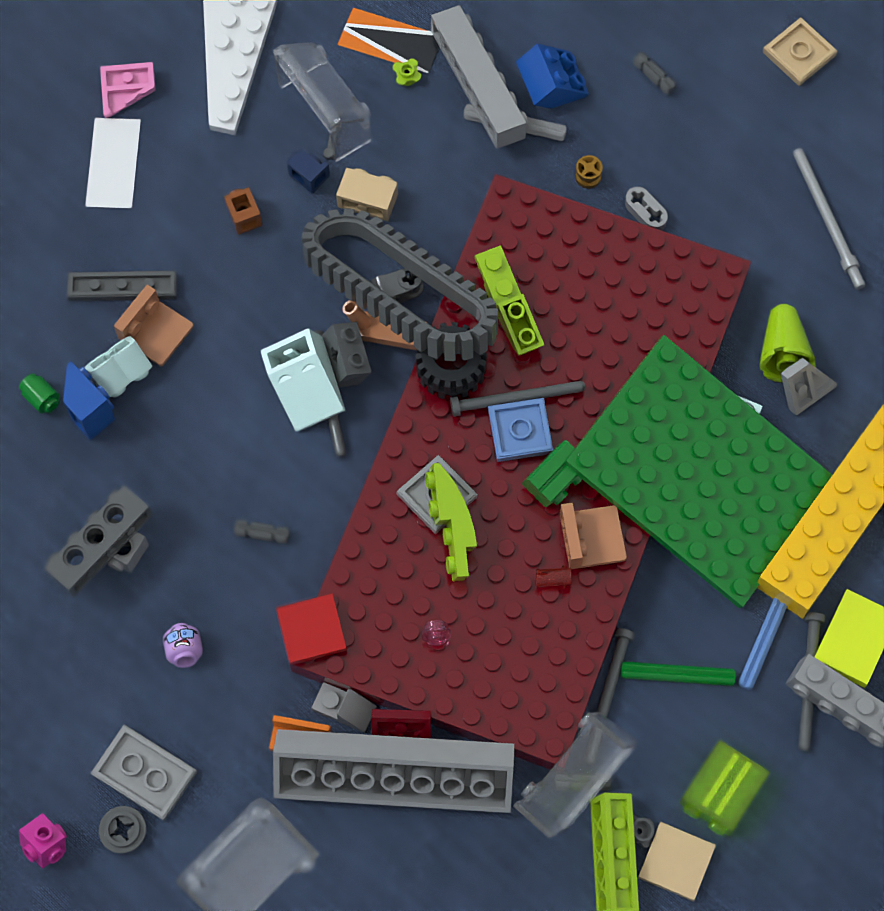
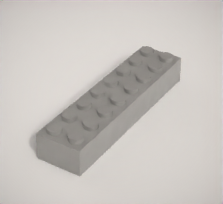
(393, 770)

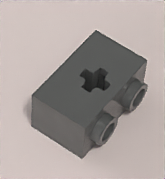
(346, 354)

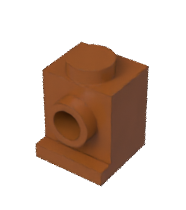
(243, 210)

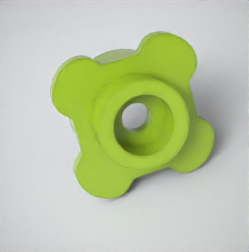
(407, 78)

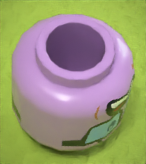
(182, 645)

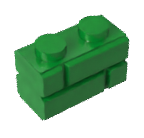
(552, 476)

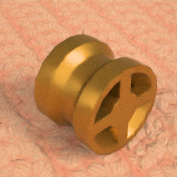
(588, 165)

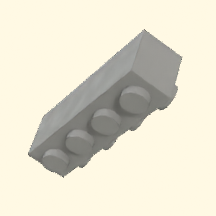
(839, 698)

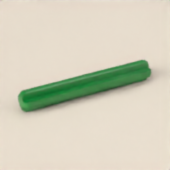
(678, 673)

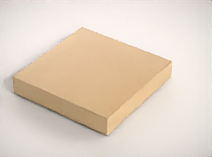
(800, 51)
(676, 861)

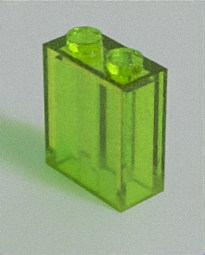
(723, 789)

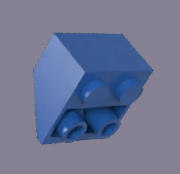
(551, 76)
(85, 403)

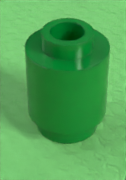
(39, 393)

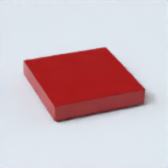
(311, 629)

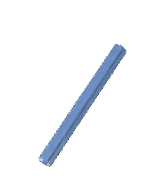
(762, 644)

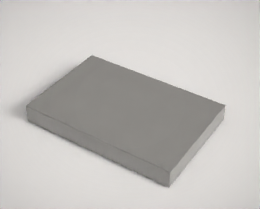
(144, 772)

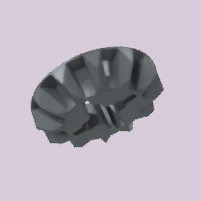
(109, 826)

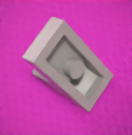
(344, 707)

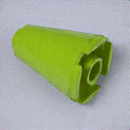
(784, 342)

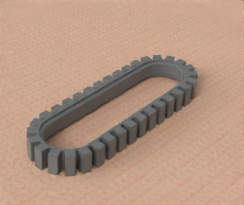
(381, 304)

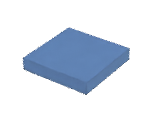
(520, 429)

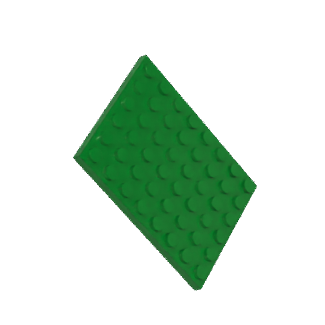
(699, 470)

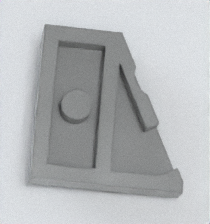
(804, 385)

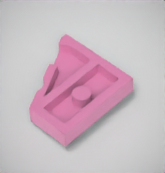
(125, 85)

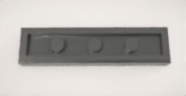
(119, 285)

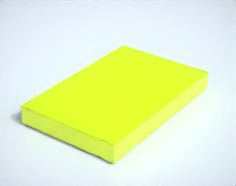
(854, 638)

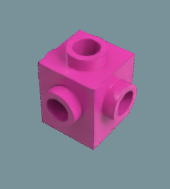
(43, 841)

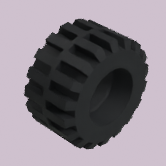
(454, 381)

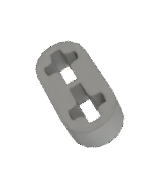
(649, 206)

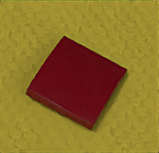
(401, 723)

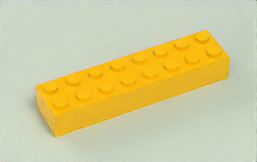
(830, 525)

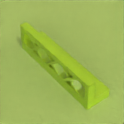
(614, 852)

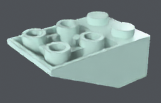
(303, 379)

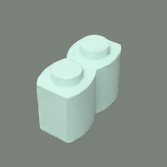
(119, 366)

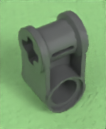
(397, 287)

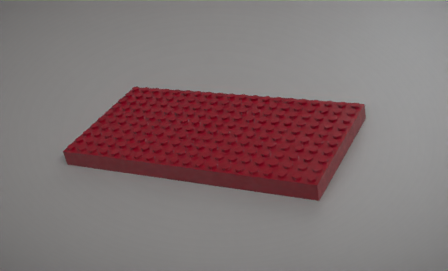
(517, 651)

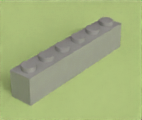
(479, 77)

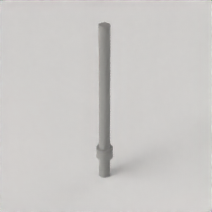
(849, 262)

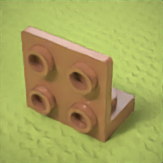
(153, 326)
(592, 536)

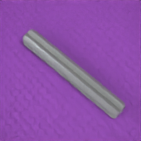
(535, 126)

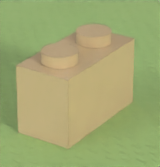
(367, 193)

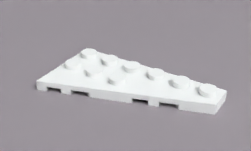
(233, 48)

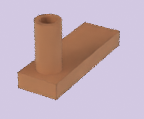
(373, 330)

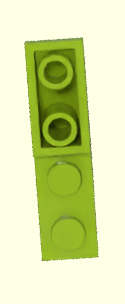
(511, 304)
(451, 510)

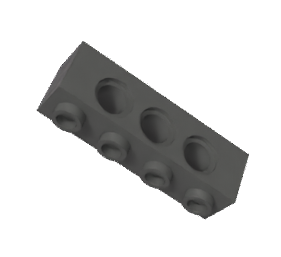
(96, 556)

